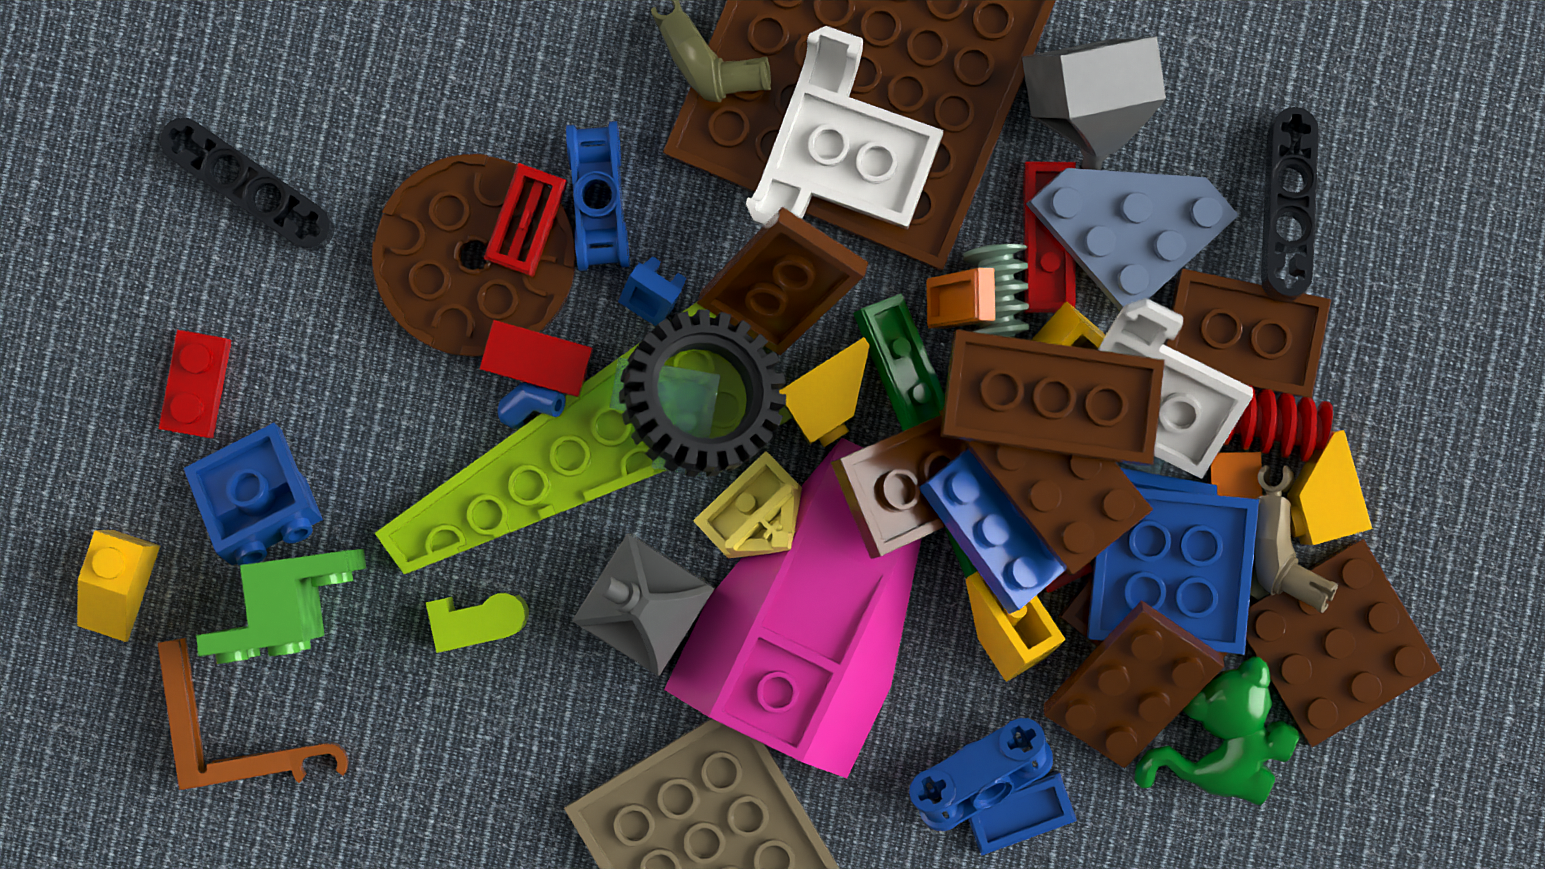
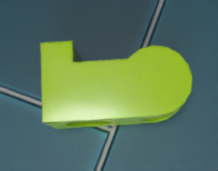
(493, 620)

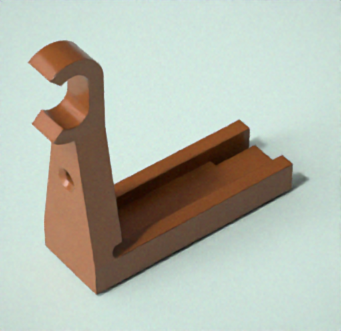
(187, 735)

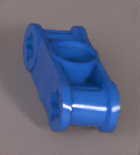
(594, 166)
(981, 774)

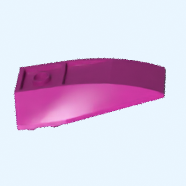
(803, 636)

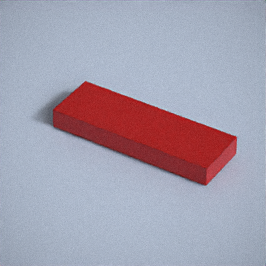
(1050, 267)

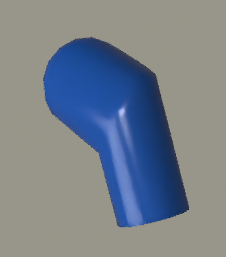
(528, 398)

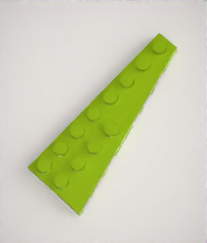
(548, 468)

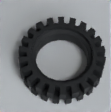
(736, 347)

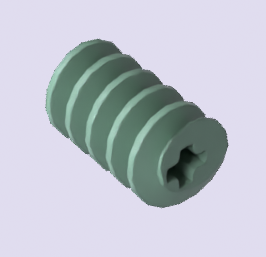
(1001, 259)

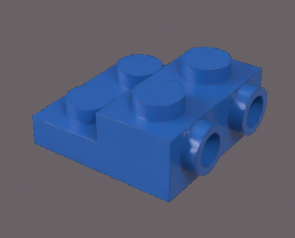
(252, 496)

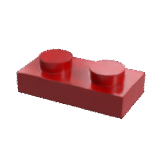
(195, 384)

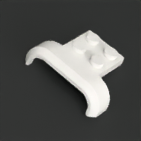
(842, 145)
(1195, 402)

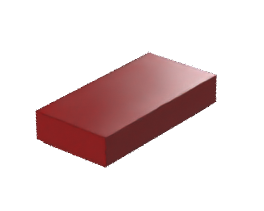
(536, 358)

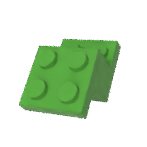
(281, 605)

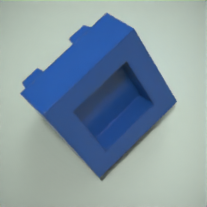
(651, 294)

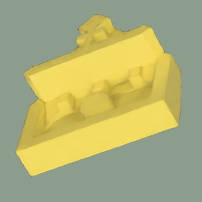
(754, 512)

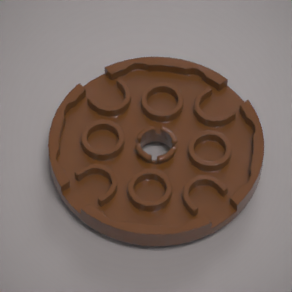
(422, 246)

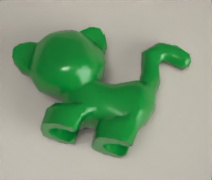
(1234, 710)

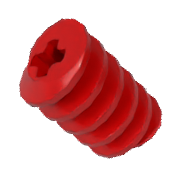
(1285, 423)

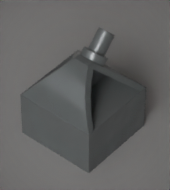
(1096, 92)
(643, 603)

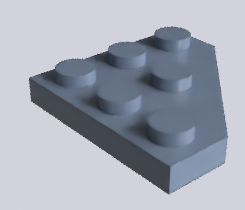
(1131, 226)

